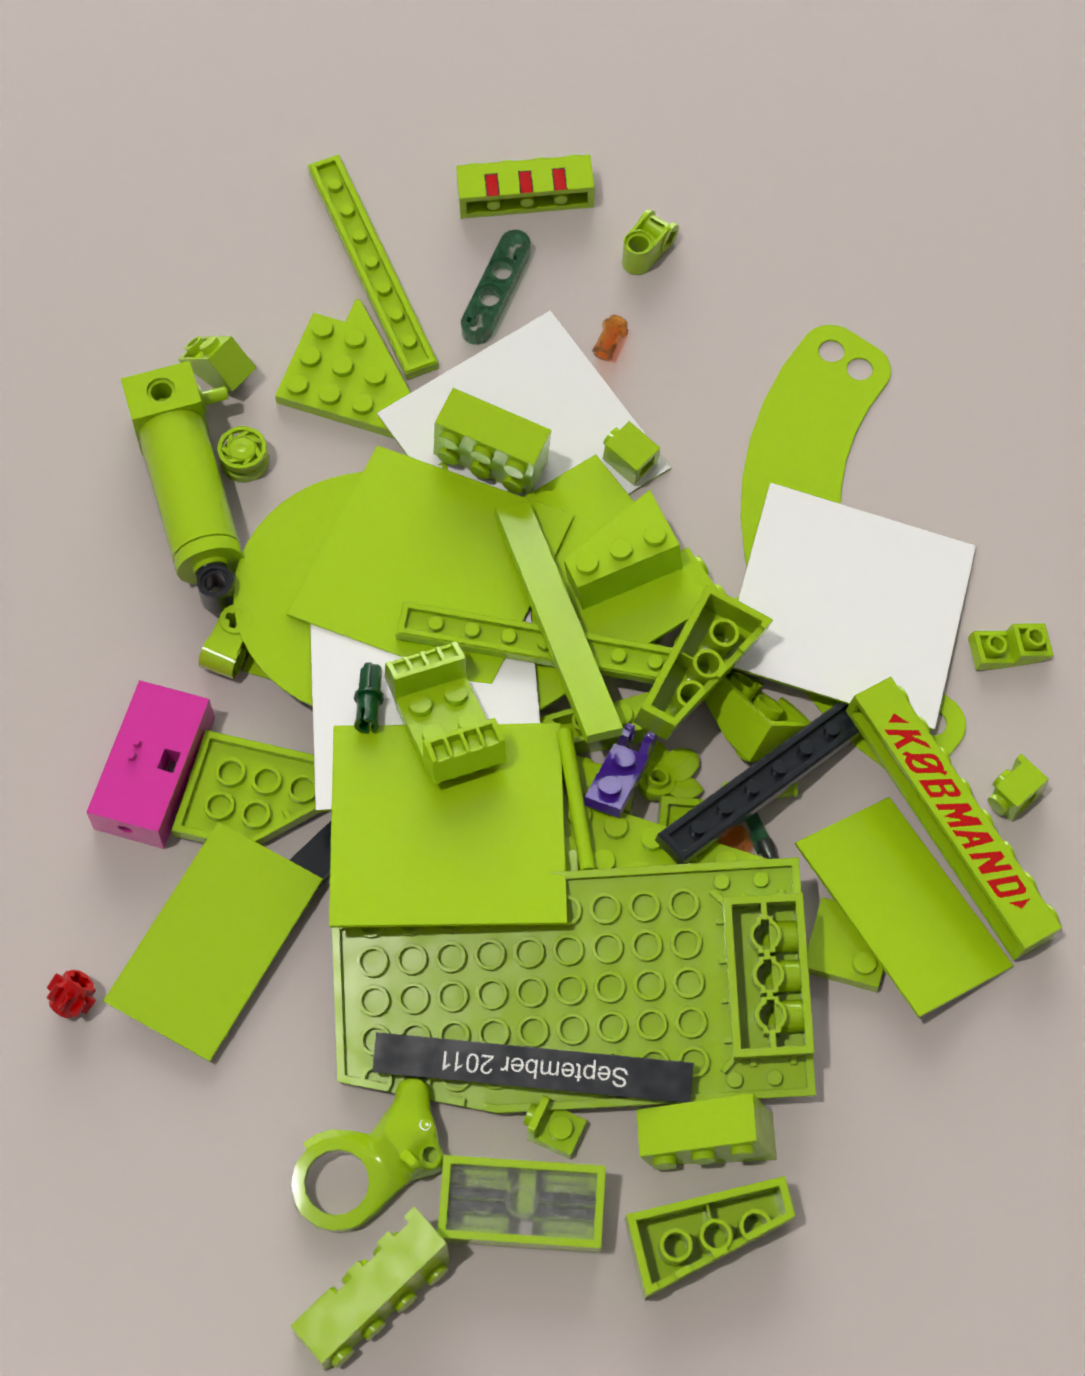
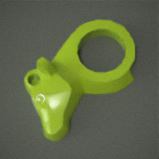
(394, 1154)

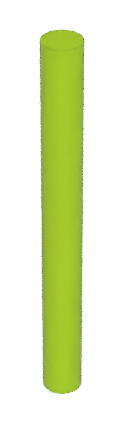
(575, 799)

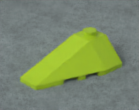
(751, 717)

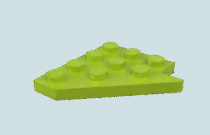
(343, 372)
(246, 787)

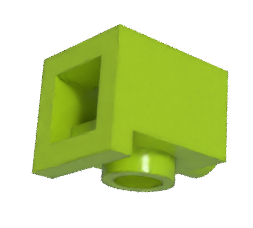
(1017, 788)

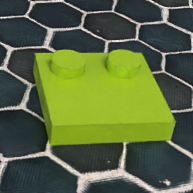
(839, 951)

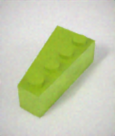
(705, 652)
(373, 1292)

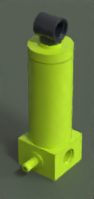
(185, 477)

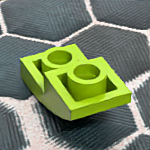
(1010, 648)

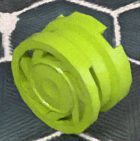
(243, 456)

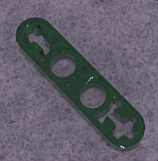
(498, 287)

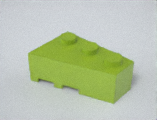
(624, 554)

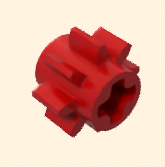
(71, 993)

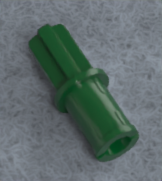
(368, 698)

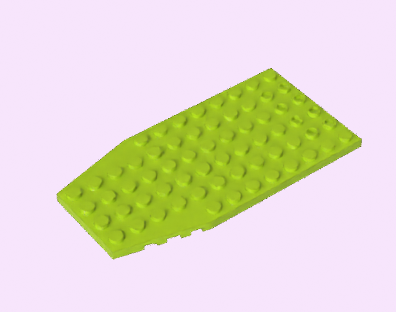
(649, 967)

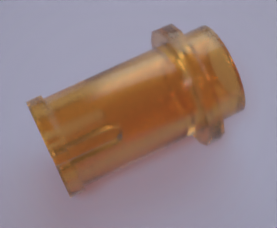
(613, 330)

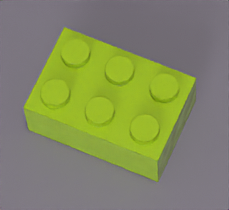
(491, 442)

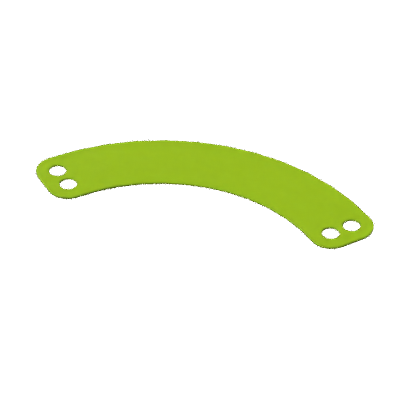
(805, 444)

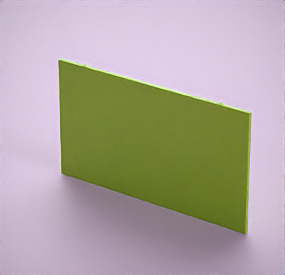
(904, 906)
(213, 941)

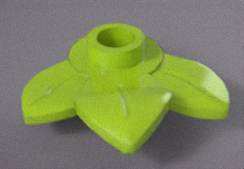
(673, 771)

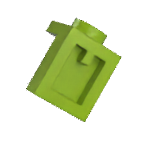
(554, 1129)

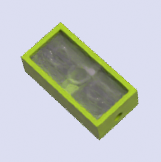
(522, 1203)

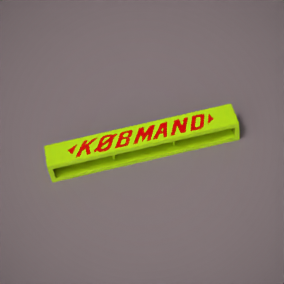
(953, 818)

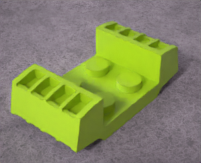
(444, 713)

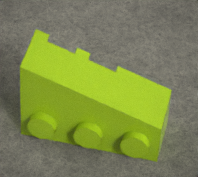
(706, 1132)

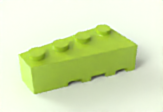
(698, 1231)

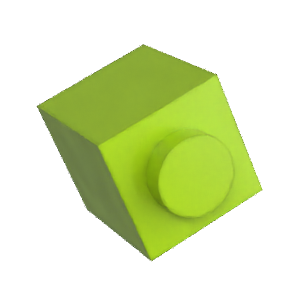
(630, 452)

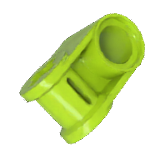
(647, 242)
(224, 648)

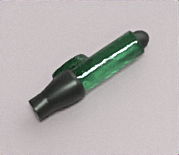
(759, 837)

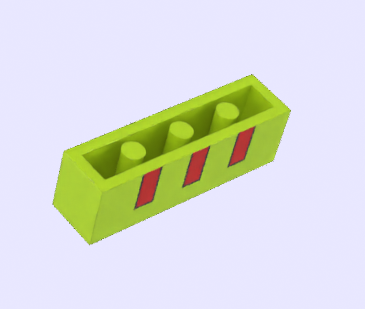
(525, 186)

